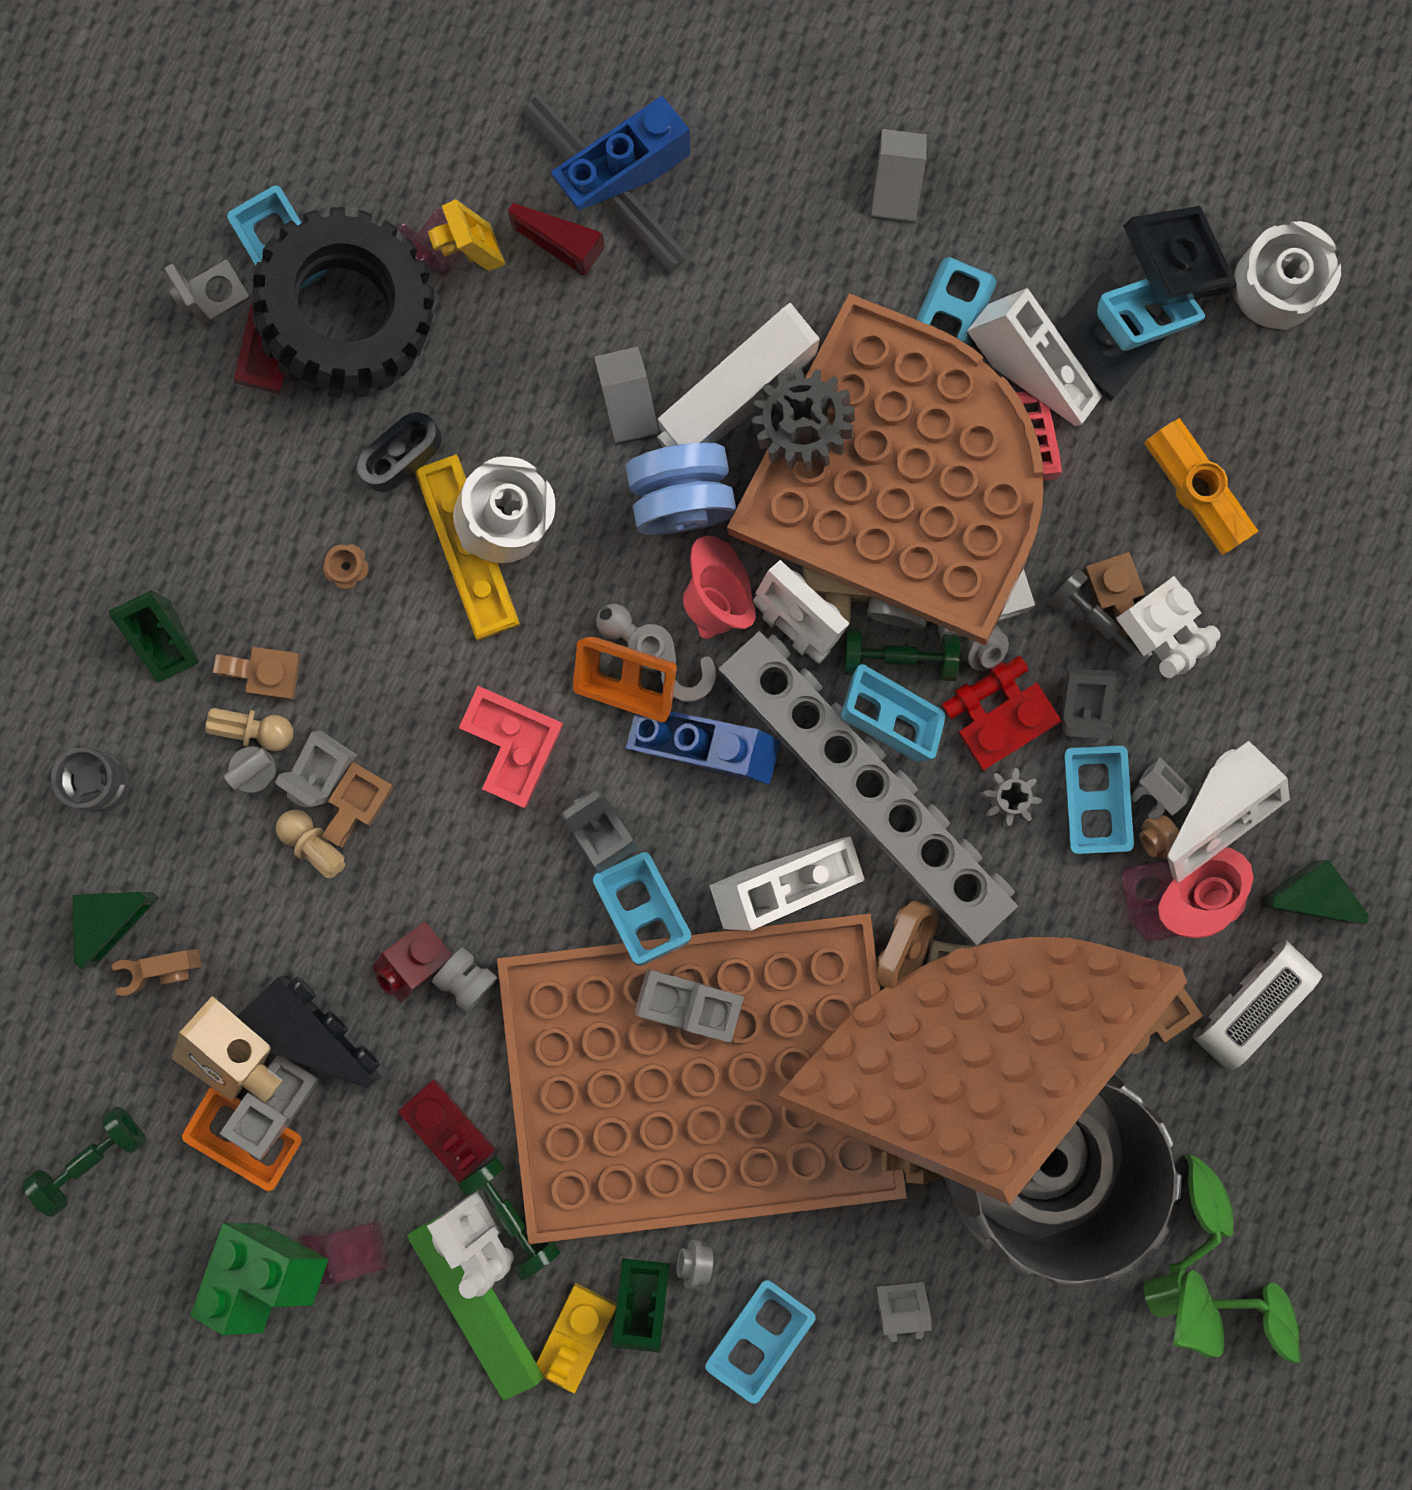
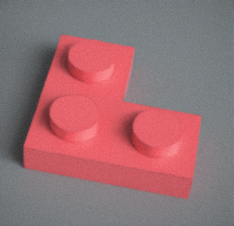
(524, 741)

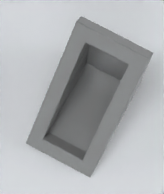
(899, 175)
(627, 395)

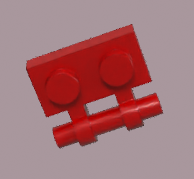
(1010, 724)

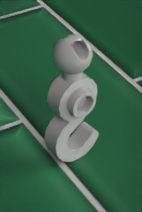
(656, 642)

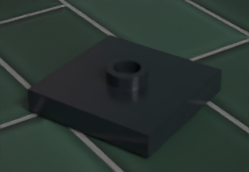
(1179, 255)
(1094, 345)

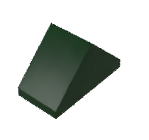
(155, 634)
(1317, 893)
(103, 921)
(640, 1305)

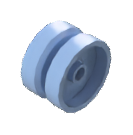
(680, 488)

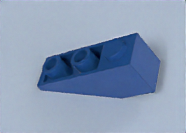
(626, 156)
(707, 745)

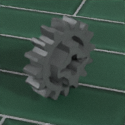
(802, 400)

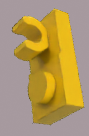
(468, 234)
(575, 1337)

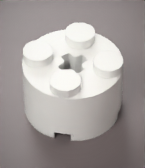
(1305, 257)
(527, 506)

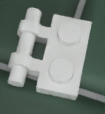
(799, 612)
(1167, 613)
(469, 1238)

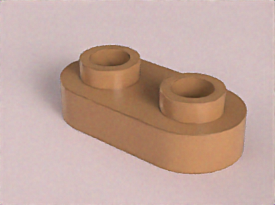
(908, 944)

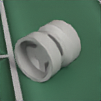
(464, 979)

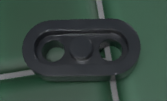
(398, 450)

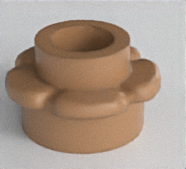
(333, 566)
(1158, 836)

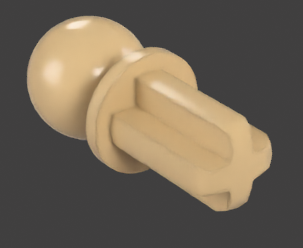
(272, 732)
(297, 830)

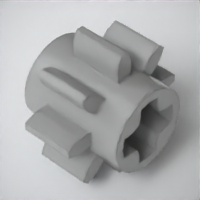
(1020, 788)

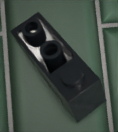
(304, 1034)

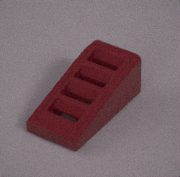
(565, 240)

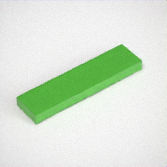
(481, 1321)

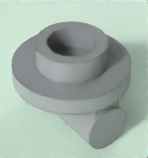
(985, 657)
(251, 770)

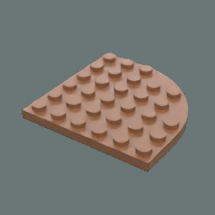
(932, 488)
(985, 1055)

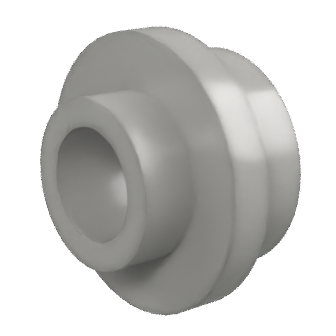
(695, 1264)

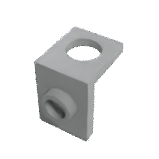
(192, 294)

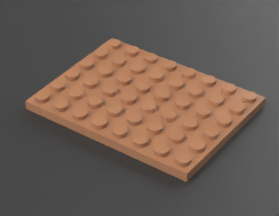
(670, 1127)

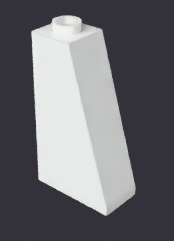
(729, 390)

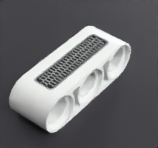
(1258, 1007)

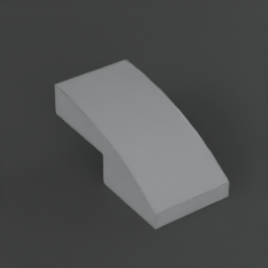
(689, 1005)
(259, 1125)

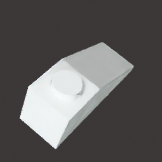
(1032, 354)
(1233, 800)
(786, 884)

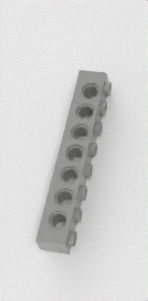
(992, 898)

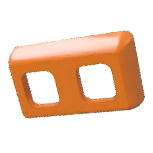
(628, 691)
(229, 1154)

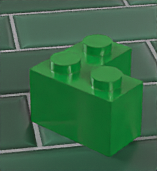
(251, 1274)

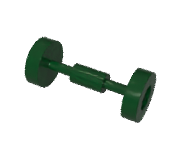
(903, 655)
(46, 1192)
(509, 1219)

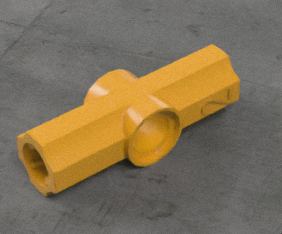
(1184, 460)

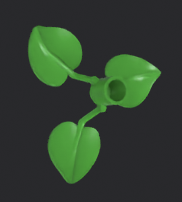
(1186, 1294)

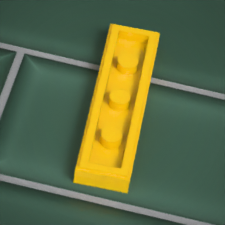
(476, 579)

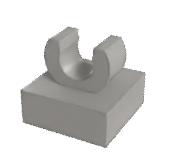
(1164, 786)
(904, 1310)

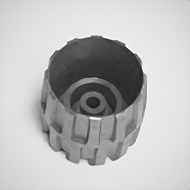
(1095, 1206)

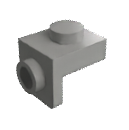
(316, 770)

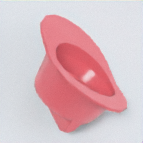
(719, 589)
(1208, 896)

